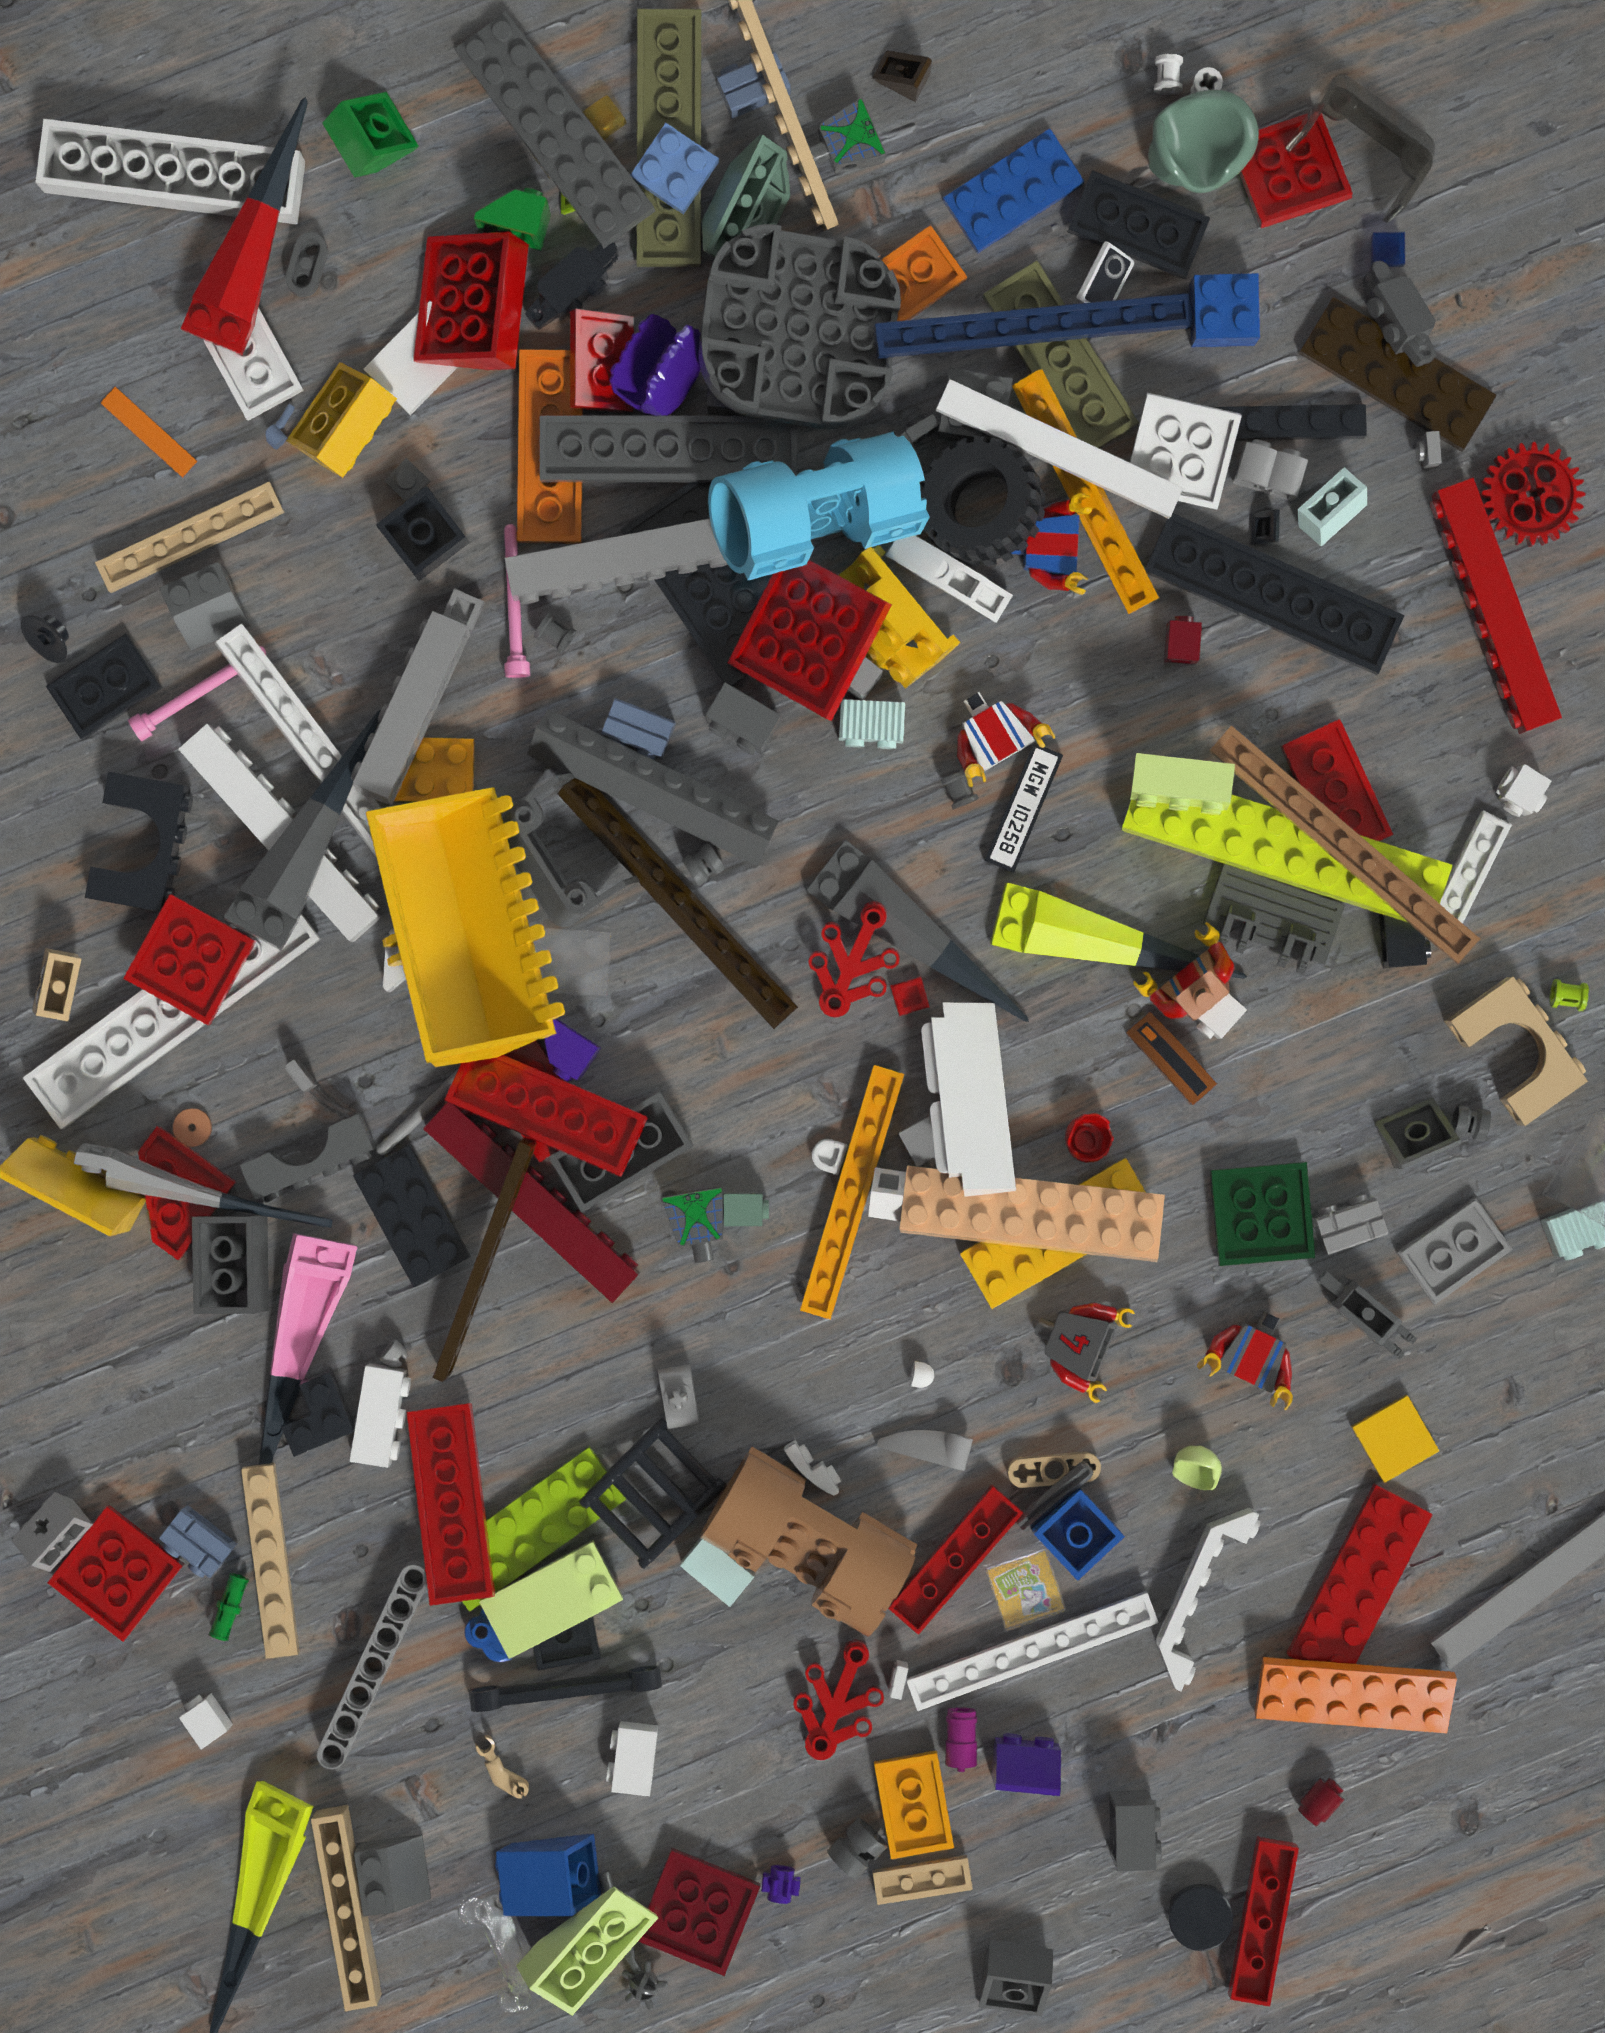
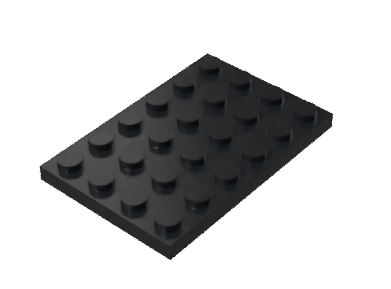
(709, 601)

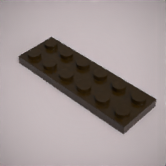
(1427, 395)

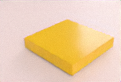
(1395, 1438)

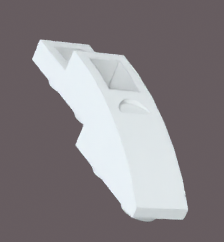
(950, 576)

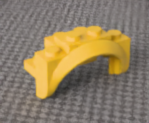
(902, 624)

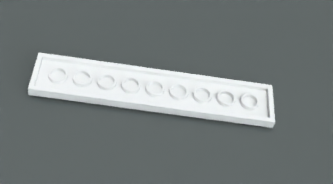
(141, 1034)

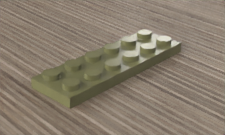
(1071, 366)

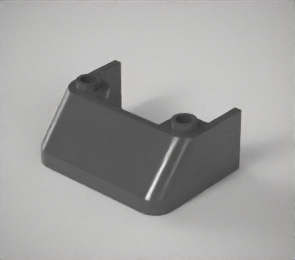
(561, 901)

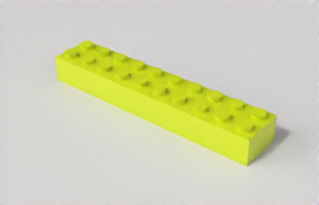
(1270, 845)

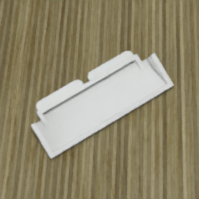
(972, 1115)

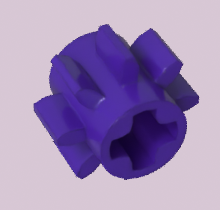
(780, 1884)

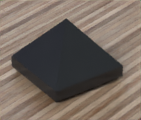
(1265, 527)

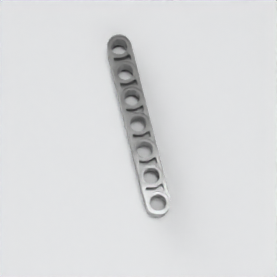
(364, 1676)

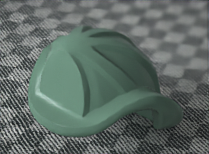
(1203, 140)

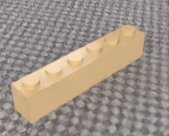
(341, 1890)

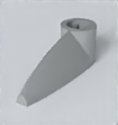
(931, 1446)

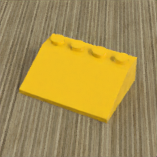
(55, 1179)

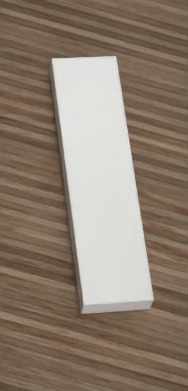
(1474, 864)

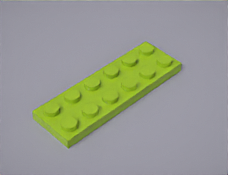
(544, 1519)

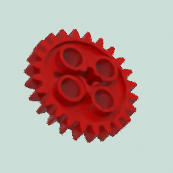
(1560, 488)

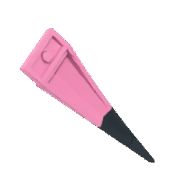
(308, 1296)

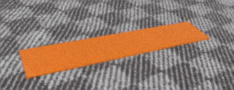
(148, 432)

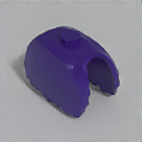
(657, 366)

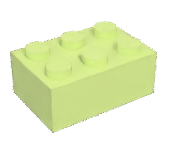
(1182, 783)

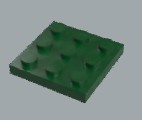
(1262, 1214)

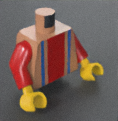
(1197, 985)

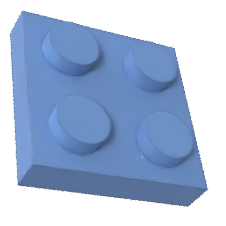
(674, 168)

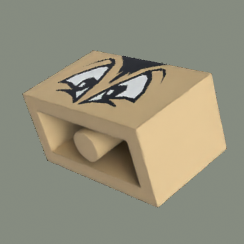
(56, 984)

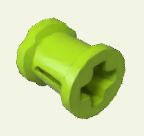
(1569, 995)

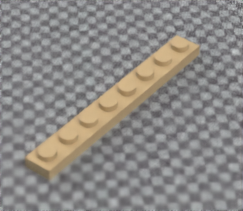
(786, 120)

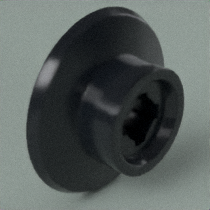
(46, 637)

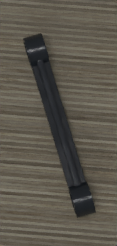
(494, 1696)

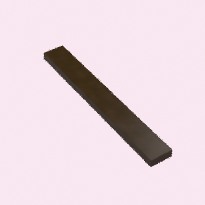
(485, 1259)

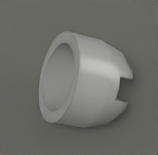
(392, 1353)

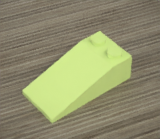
(551, 1599)
(585, 1949)

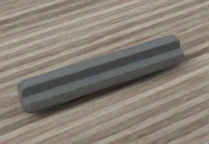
(1055, 1496)

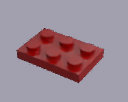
(594, 349)

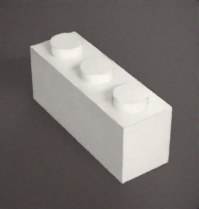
(380, 1415)

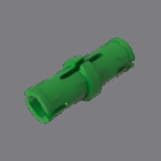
(228, 1607)

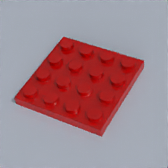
(810, 636)

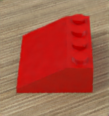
(475, 301)

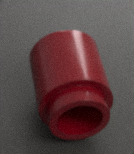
(1321, 1801)

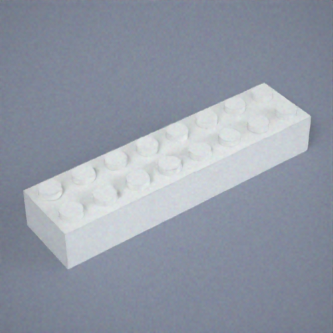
(157, 169)

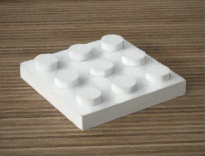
(1186, 446)

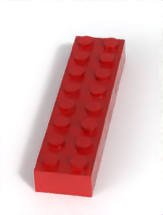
(955, 1559)
(1263, 1921)

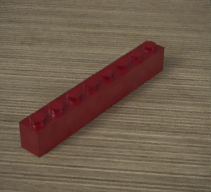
(536, 1204)

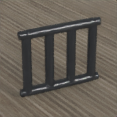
(667, 1531)

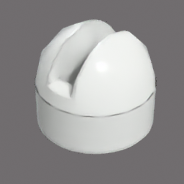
(921, 1375)

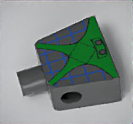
(849, 140)
(696, 1219)

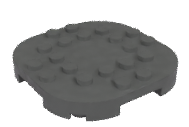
(794, 327)

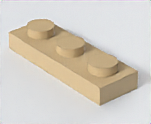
(922, 1879)

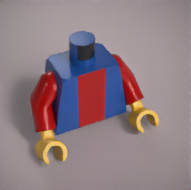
(1054, 550)

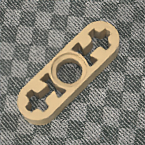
(1028, 1461)

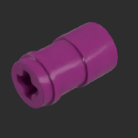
(961, 1738)

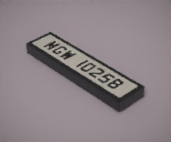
(1023, 808)

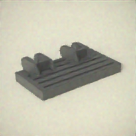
(1274, 913)

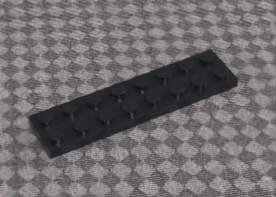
(1274, 593)

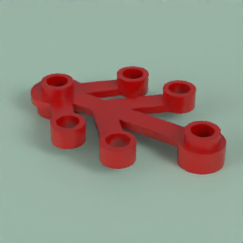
(851, 965)
(836, 1706)

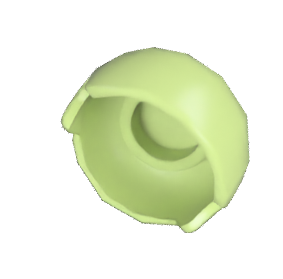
(1197, 1467)

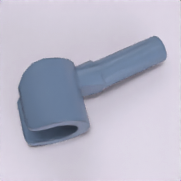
(274, 435)

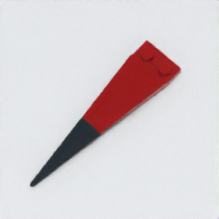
(231, 288)

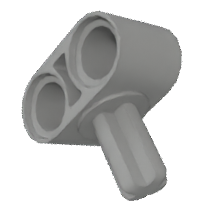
(679, 1396)

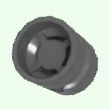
(857, 1848)

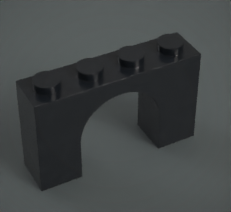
(167, 807)

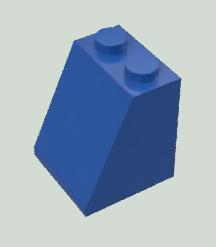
(548, 1876)

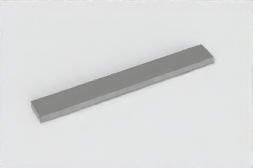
(1521, 1593)

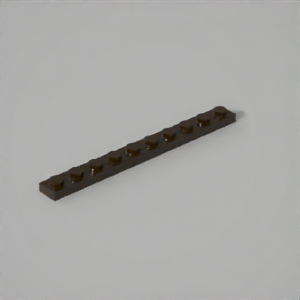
(678, 901)

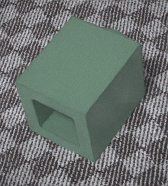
(745, 1209)

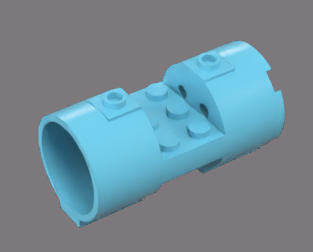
(770, 516)

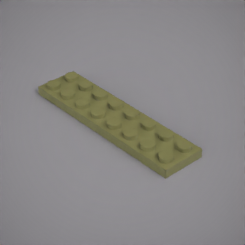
(670, 94)

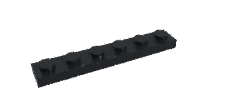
(1301, 422)

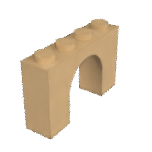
(1555, 1072)

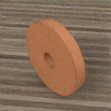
(199, 1119)

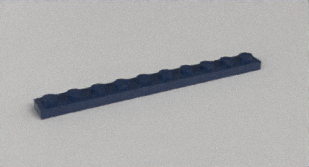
(1033, 325)

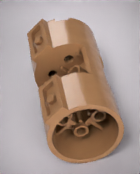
(852, 1566)

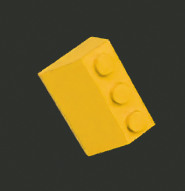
(342, 419)

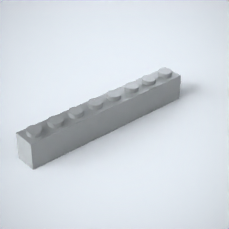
(613, 560)

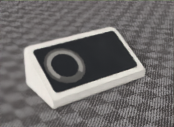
(1106, 275)

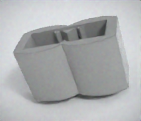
(1270, 470)

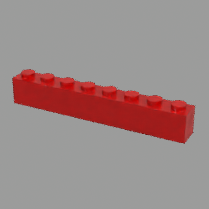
(1495, 606)

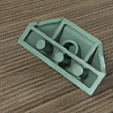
(749, 194)

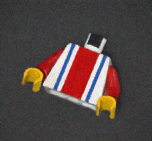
(995, 735)

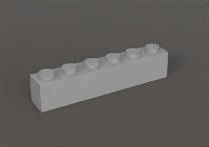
(411, 708)

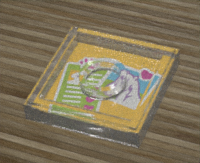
(1025, 1589)

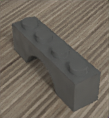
(345, 1141)

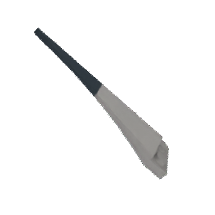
(139, 1177)

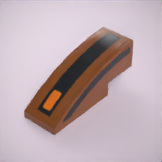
(1171, 1058)

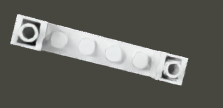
(1237, 1526)

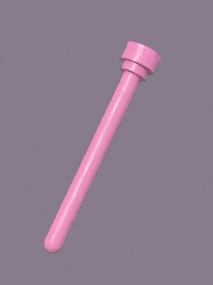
(516, 663)
(145, 723)

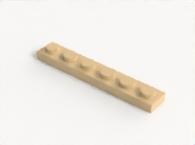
(189, 537)
(270, 1560)

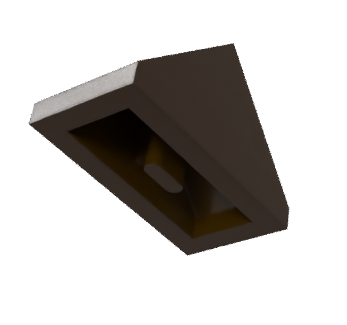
(903, 73)

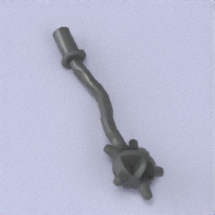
(642, 1983)

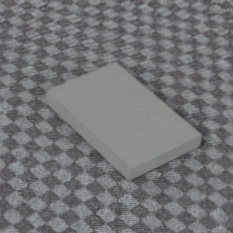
(1454, 1250)

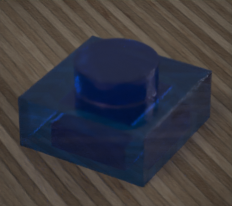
(1388, 248)

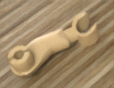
(500, 1776)

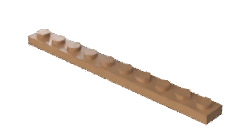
(1345, 845)

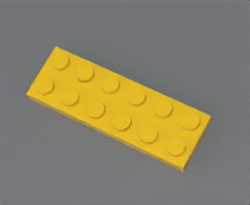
(1009, 1270)

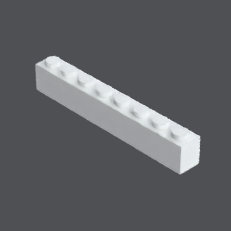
(268, 818)

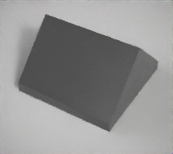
(1416, 1134)

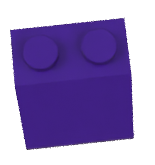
(570, 1052)
(1027, 1765)

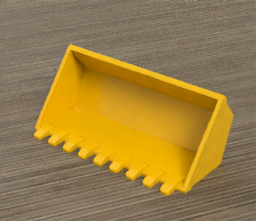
(463, 926)

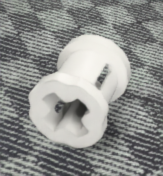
(1168, 74)
(1210, 77)

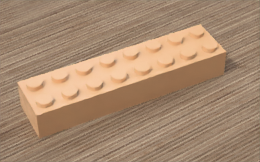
(1035, 1215)

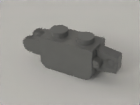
(1400, 313)
(1364, 1312)

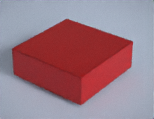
(909, 996)

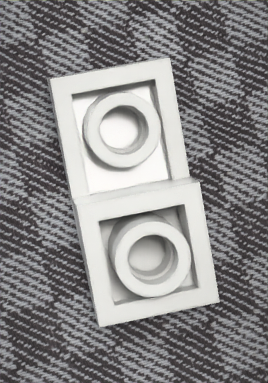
(818, 1474)

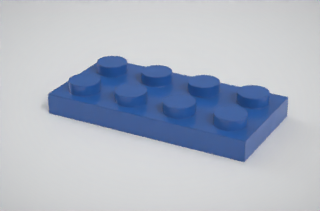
(1013, 191)

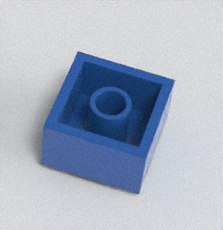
(1225, 310)
(1078, 1533)

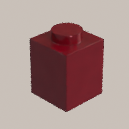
(1183, 641)

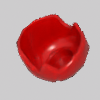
(1089, 1137)

